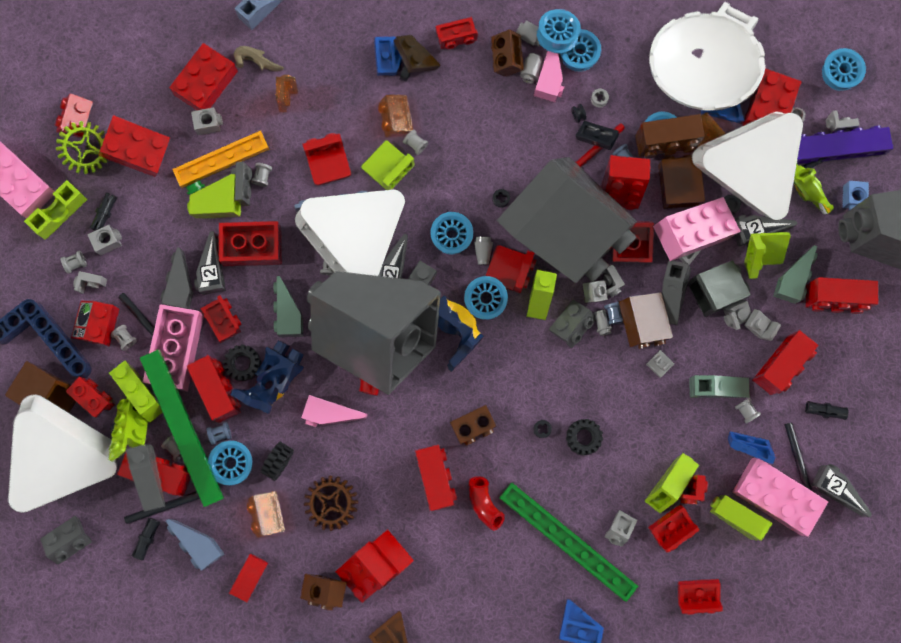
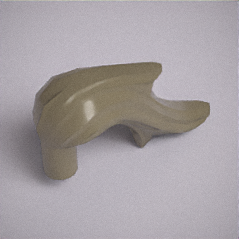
(255, 55)

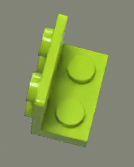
(388, 165)
(765, 250)

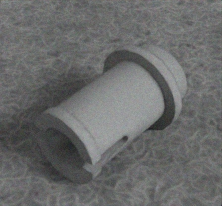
(602, 323)

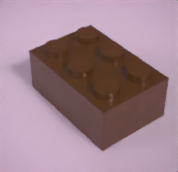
(669, 136)

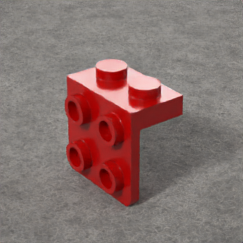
(327, 159)
(511, 267)

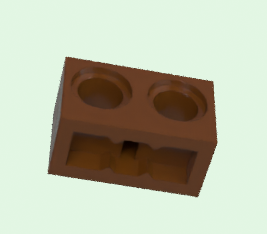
(507, 53)
(471, 421)

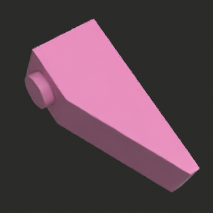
(550, 79)
(325, 412)

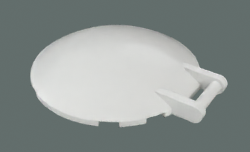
(729, 63)

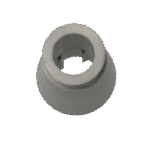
(483, 250)

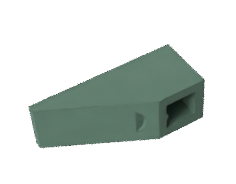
(793, 282)
(289, 318)
(718, 387)

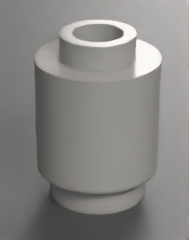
(528, 33)
(532, 68)

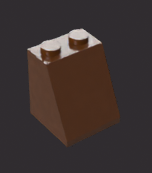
(37, 381)

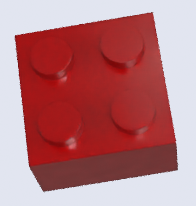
(365, 572)

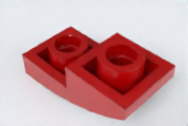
(248, 577)

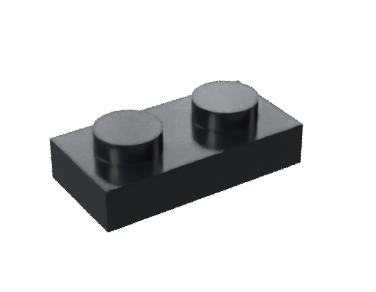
(597, 135)

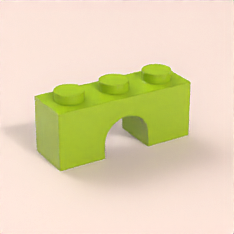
(48, 220)
(136, 391)

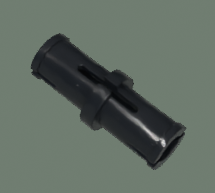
(103, 212)
(826, 410)
(145, 539)

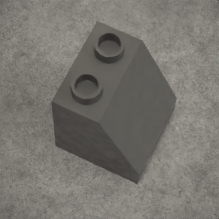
(569, 220)
(875, 228)
(374, 325)

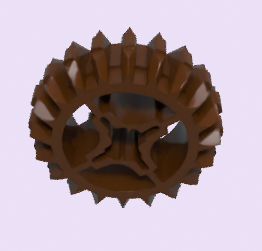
(345, 512)

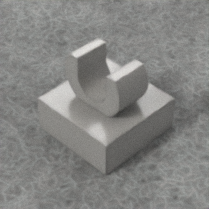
(660, 364)

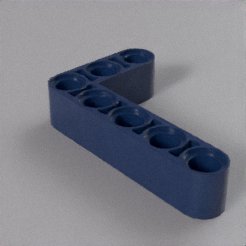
(47, 334)

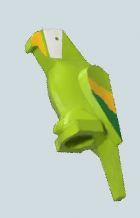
(810, 188)

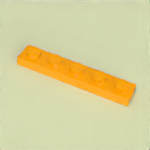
(220, 159)

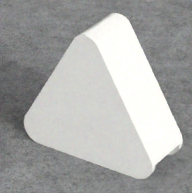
(756, 162)
(352, 228)
(53, 455)

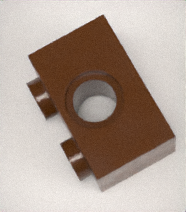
(323, 591)

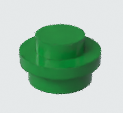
(194, 187)

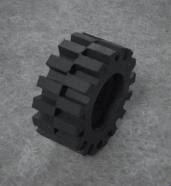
(239, 351)
(595, 431)
(277, 461)

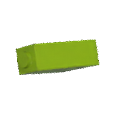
(215, 200)
(541, 294)
(672, 483)
(740, 517)

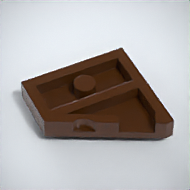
(390, 631)

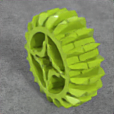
(74, 145)

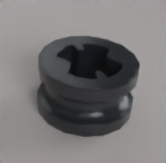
(578, 113)
(497, 202)
(542, 435)

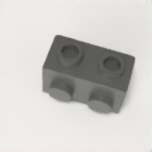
(242, 183)
(573, 323)
(65, 541)

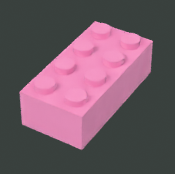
(21, 185)
(696, 228)
(177, 338)
(780, 497)

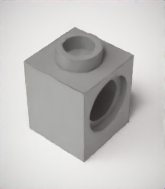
(199, 118)
(97, 238)

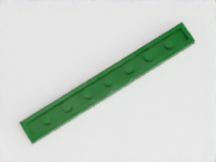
(181, 428)
(569, 542)

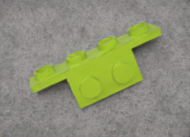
(129, 429)

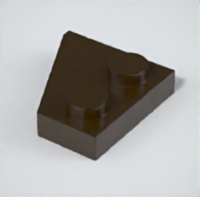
(415, 55)

